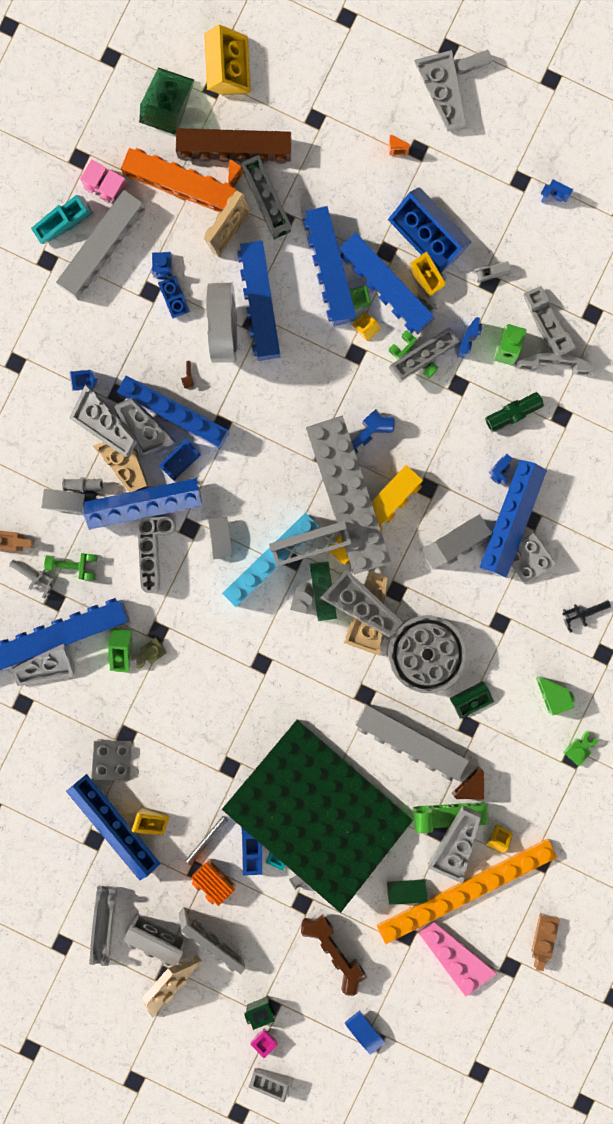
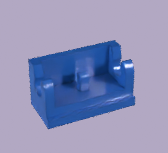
(179, 460)

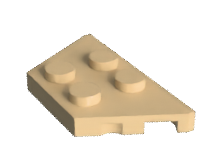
(171, 980)

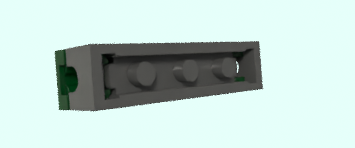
(266, 197)

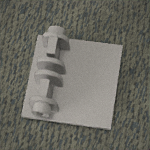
(531, 559)
(111, 760)

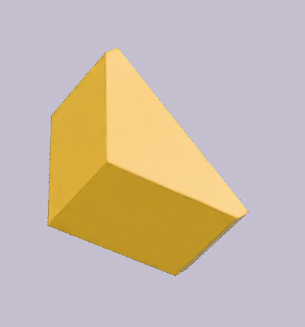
(427, 274)
(150, 822)

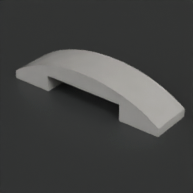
(547, 322)
(579, 366)

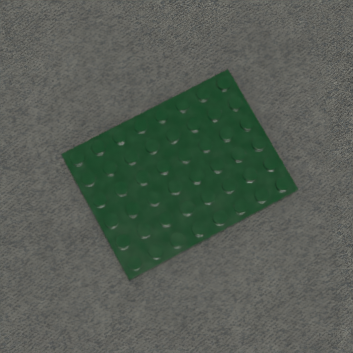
(317, 815)

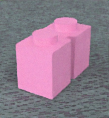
(105, 183)

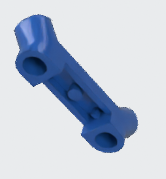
(374, 424)

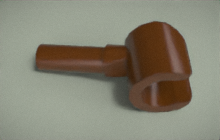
(187, 381)

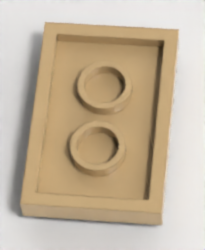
(227, 223)

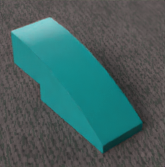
(62, 219)

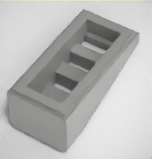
(280, 1081)

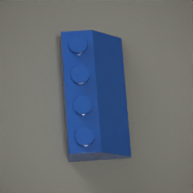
(429, 229)

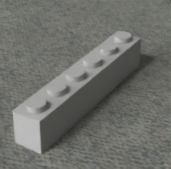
(101, 245)
(411, 742)

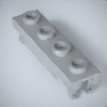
(103, 925)

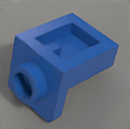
(558, 191)
(161, 265)
(501, 466)

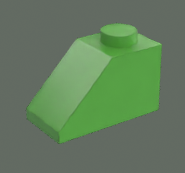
(120, 650)
(555, 696)

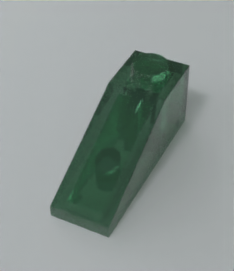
(321, 583)

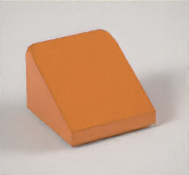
(398, 146)
(235, 172)

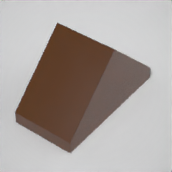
(472, 786)

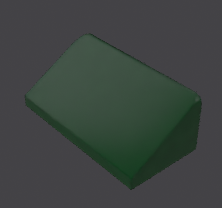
(471, 699)
(407, 892)

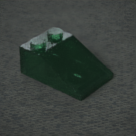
(165, 101)

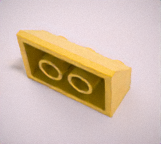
(227, 61)

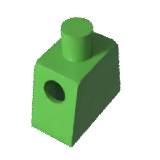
(510, 343)

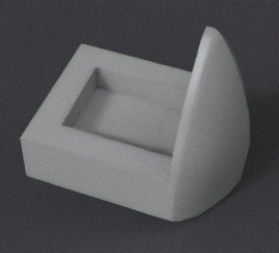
(302, 598)

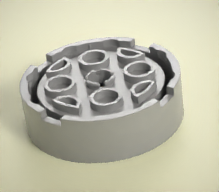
(221, 322)
(412, 639)

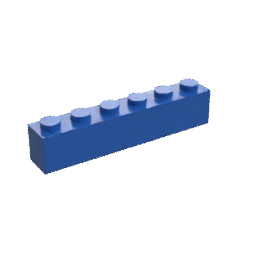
(330, 266)
(386, 283)
(260, 301)
(173, 412)
(142, 504)
(513, 518)
(113, 827)

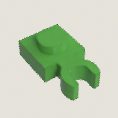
(578, 750)

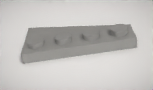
(442, 84)
(357, 601)
(456, 846)

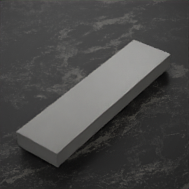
(424, 355)

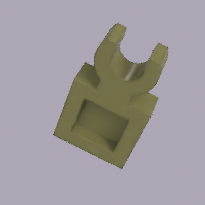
(151, 651)

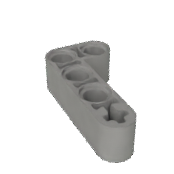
(154, 553)

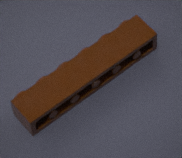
(233, 145)

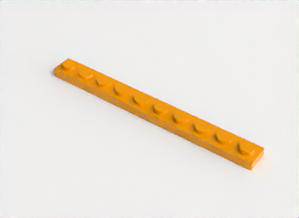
(467, 891)

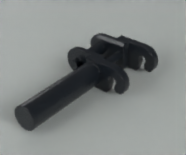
(585, 613)

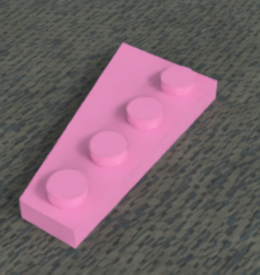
(461, 964)

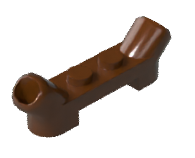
(353, 972)

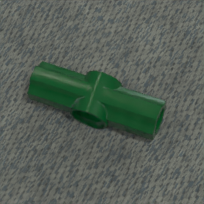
(514, 412)

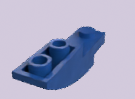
(251, 855)

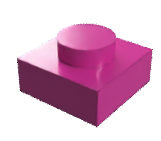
(264, 1043)

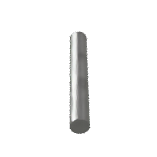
(207, 839)

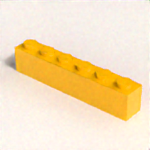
(386, 502)

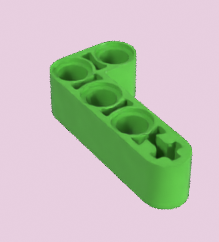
(443, 815)

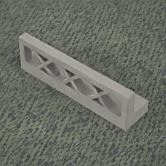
(302, 538)

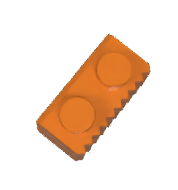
(213, 883)

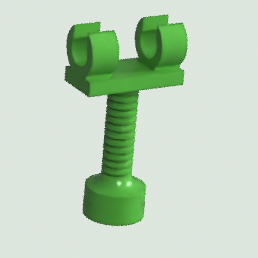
(429, 370)
(51, 563)

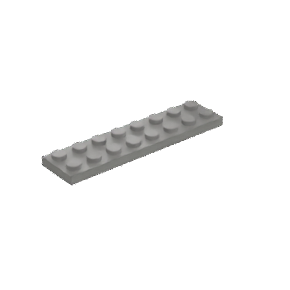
(348, 494)

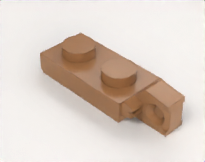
(14, 541)
(544, 940)

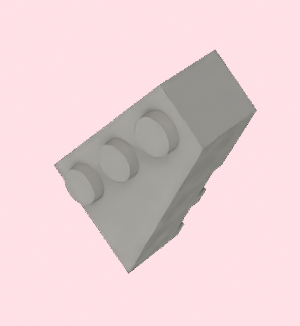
(456, 542)

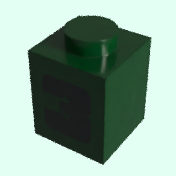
(260, 1013)

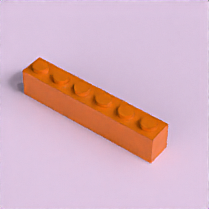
(176, 180)

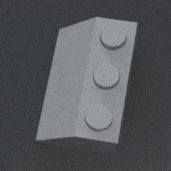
(155, 941)

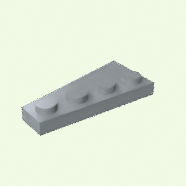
(101, 421)
(209, 941)

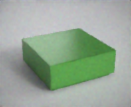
(360, 297)

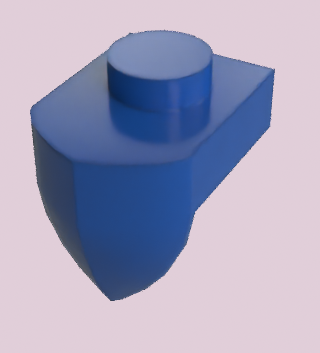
(82, 378)

